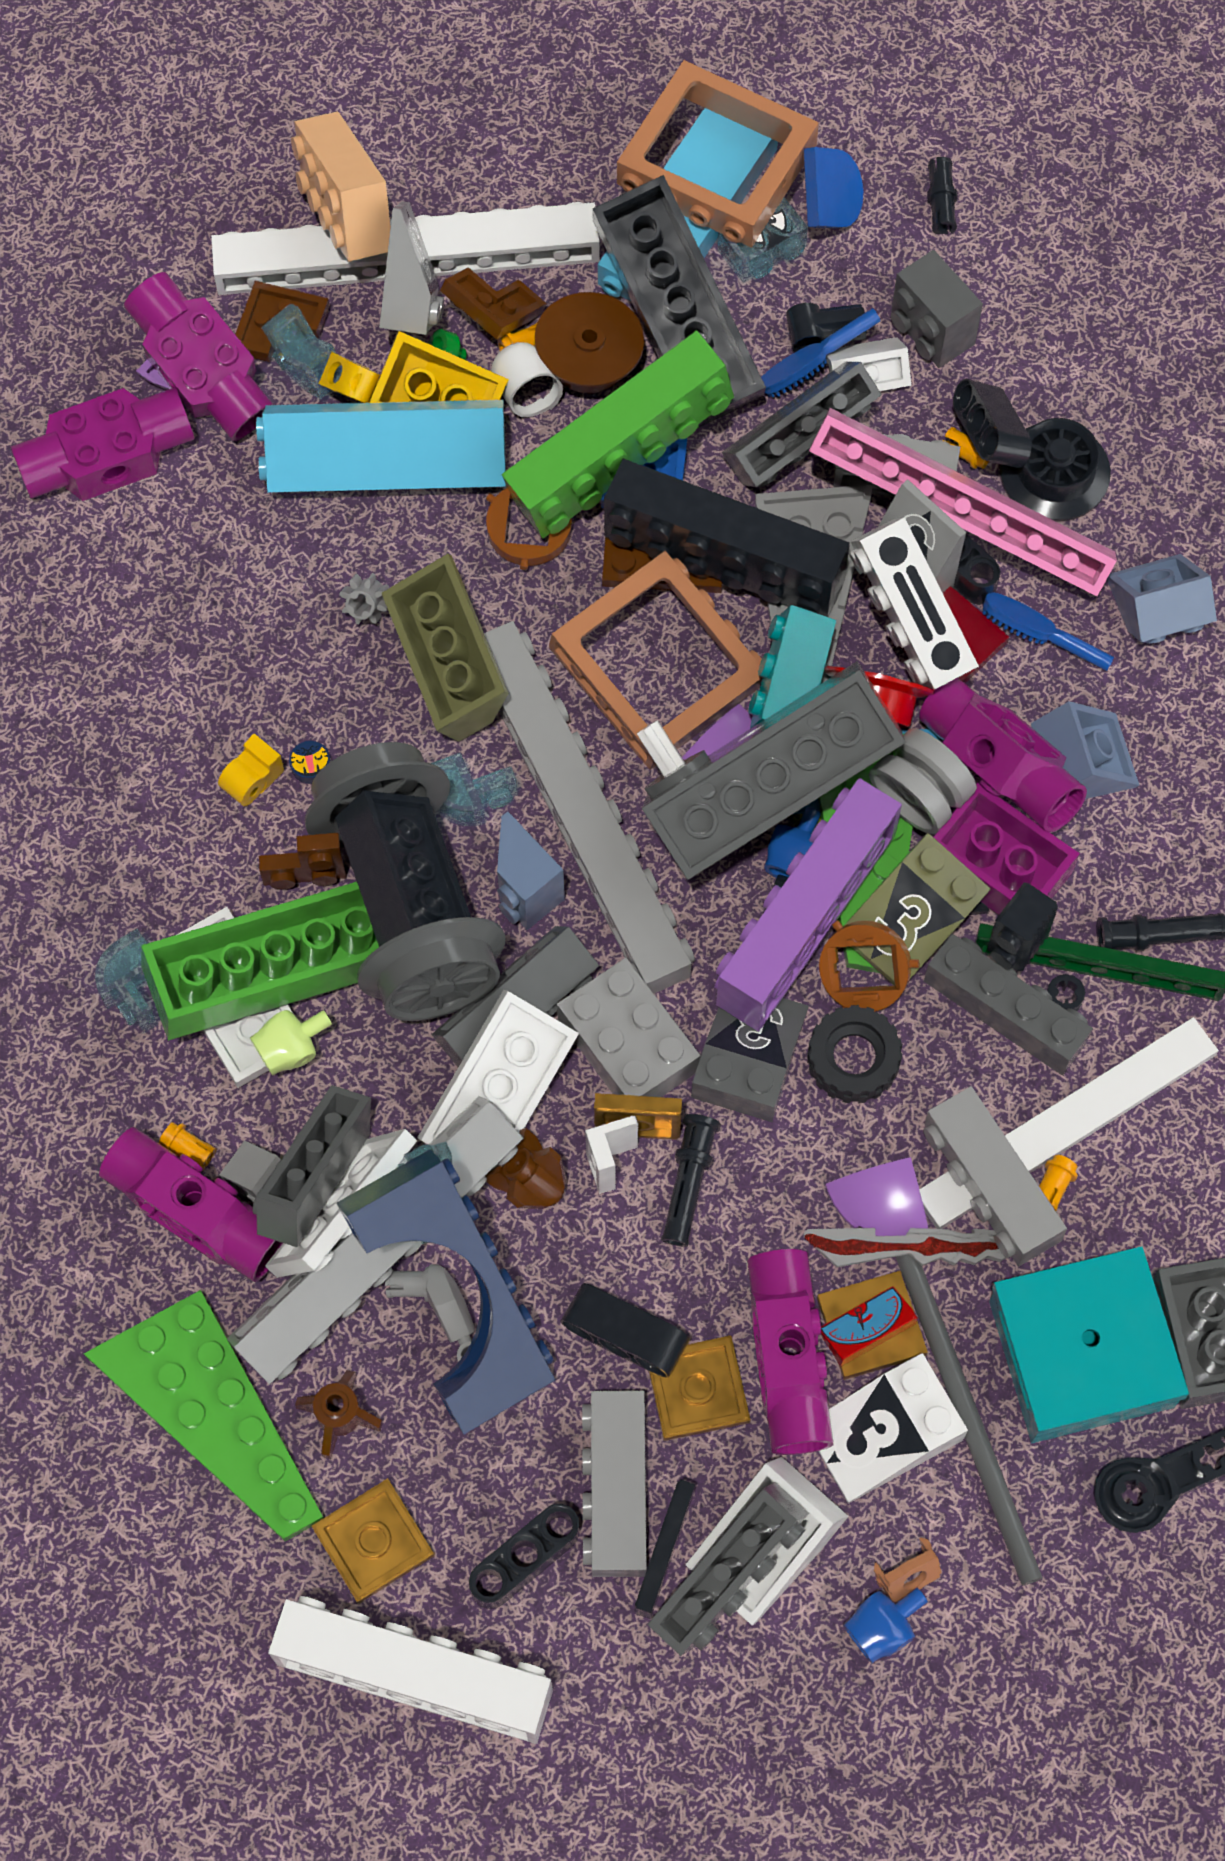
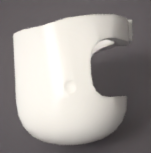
(520, 365)

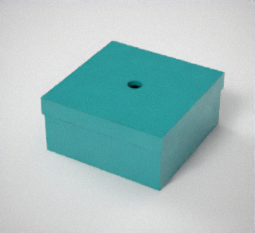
(1087, 1344)

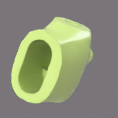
(286, 1042)

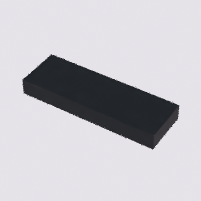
(664, 1549)

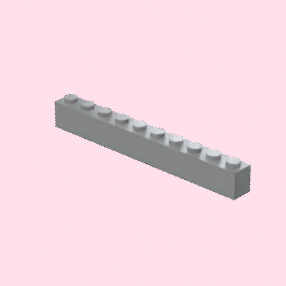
(586, 817)

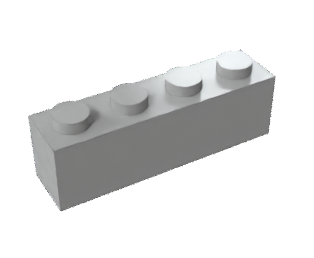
(994, 1177)
(617, 1484)

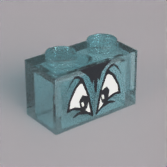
(780, 240)

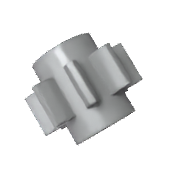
(355, 598)

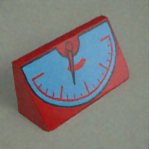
(868, 1326)

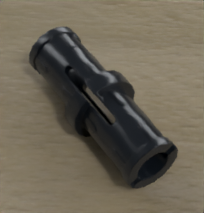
(942, 195)

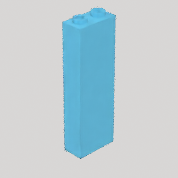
(718, 158)
(382, 445)

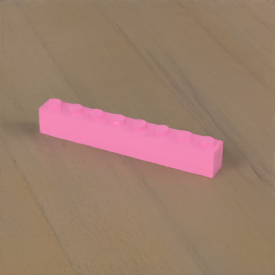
(965, 502)

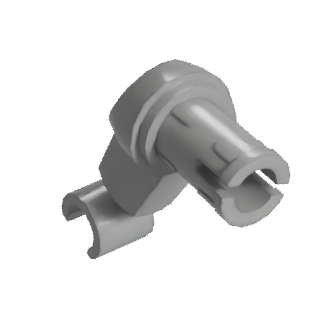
(443, 1296)

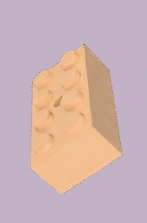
(342, 186)

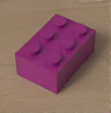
(1005, 849)

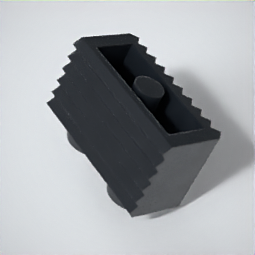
(1022, 927)

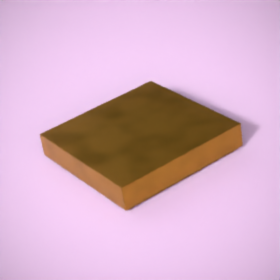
(655, 1115)
(890, 1353)
(701, 1391)
(373, 1541)

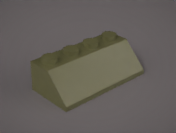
(446, 649)

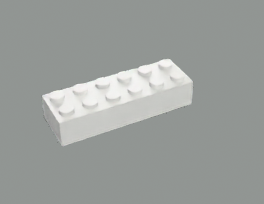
(412, 1670)

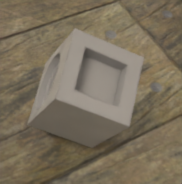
(249, 1170)

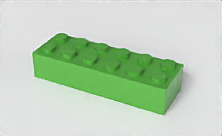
(630, 423)
(258, 960)

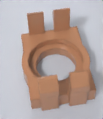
(894, 1580)

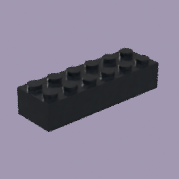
(673, 283)
(725, 538)

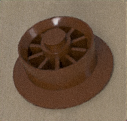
(589, 341)

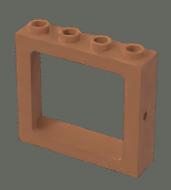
(703, 207)
(568, 649)

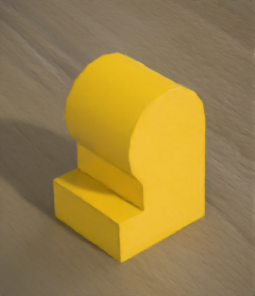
(355, 380)
(251, 771)

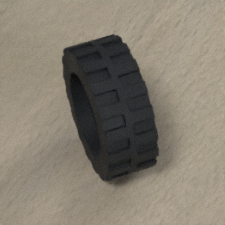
(858, 1022)

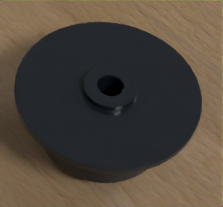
(1064, 471)

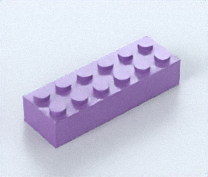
(807, 903)

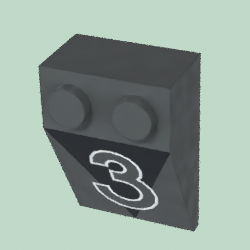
(749, 1067)

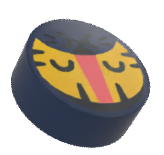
(308, 760)

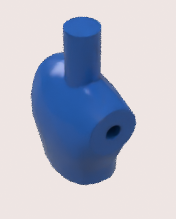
(789, 841)
(882, 1626)

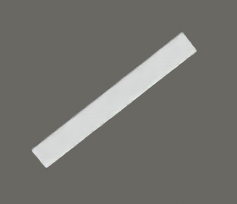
(1085, 1111)

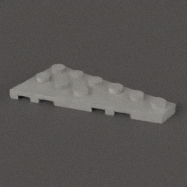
(831, 511)

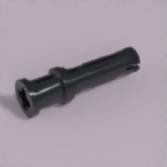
(1142, 932)
(692, 1160)

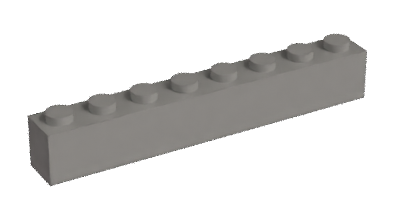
(313, 1300)

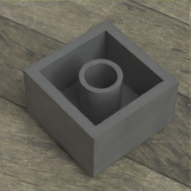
(935, 309)

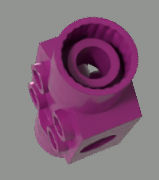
(198, 355)
(103, 443)
(1004, 753)
(168, 1187)
(788, 1383)

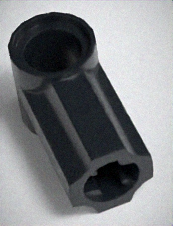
(812, 325)

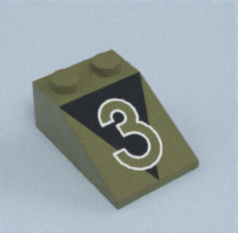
(921, 903)

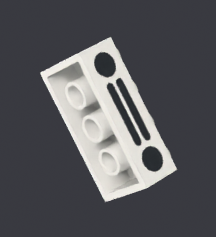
(913, 603)

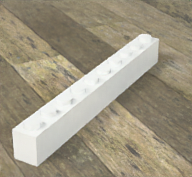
(453, 242)

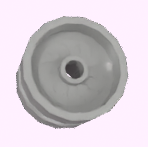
(924, 780)

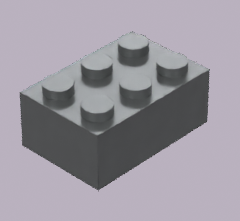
(1195, 1316)

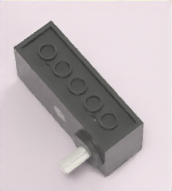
(767, 773)

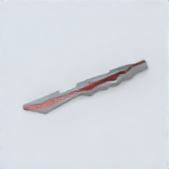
(925, 1245)

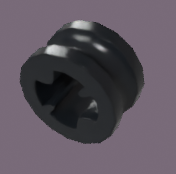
(1073, 983)

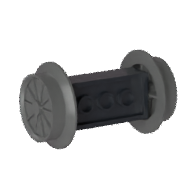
(429, 945)

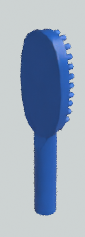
(809, 357)
(1038, 626)

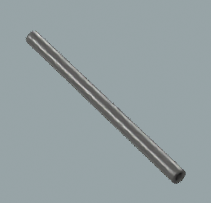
(976, 1436)

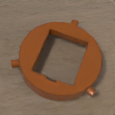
(520, 554)
(865, 934)

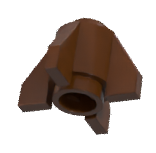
(532, 1176)
(339, 1422)

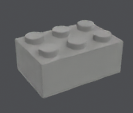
(628, 1034)

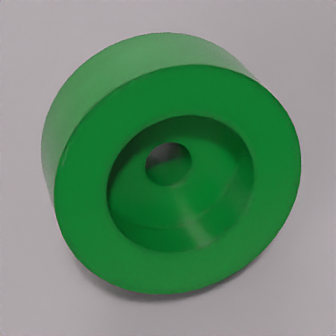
(447, 342)

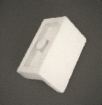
(883, 359)
(607, 1141)

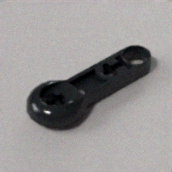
(1159, 1481)

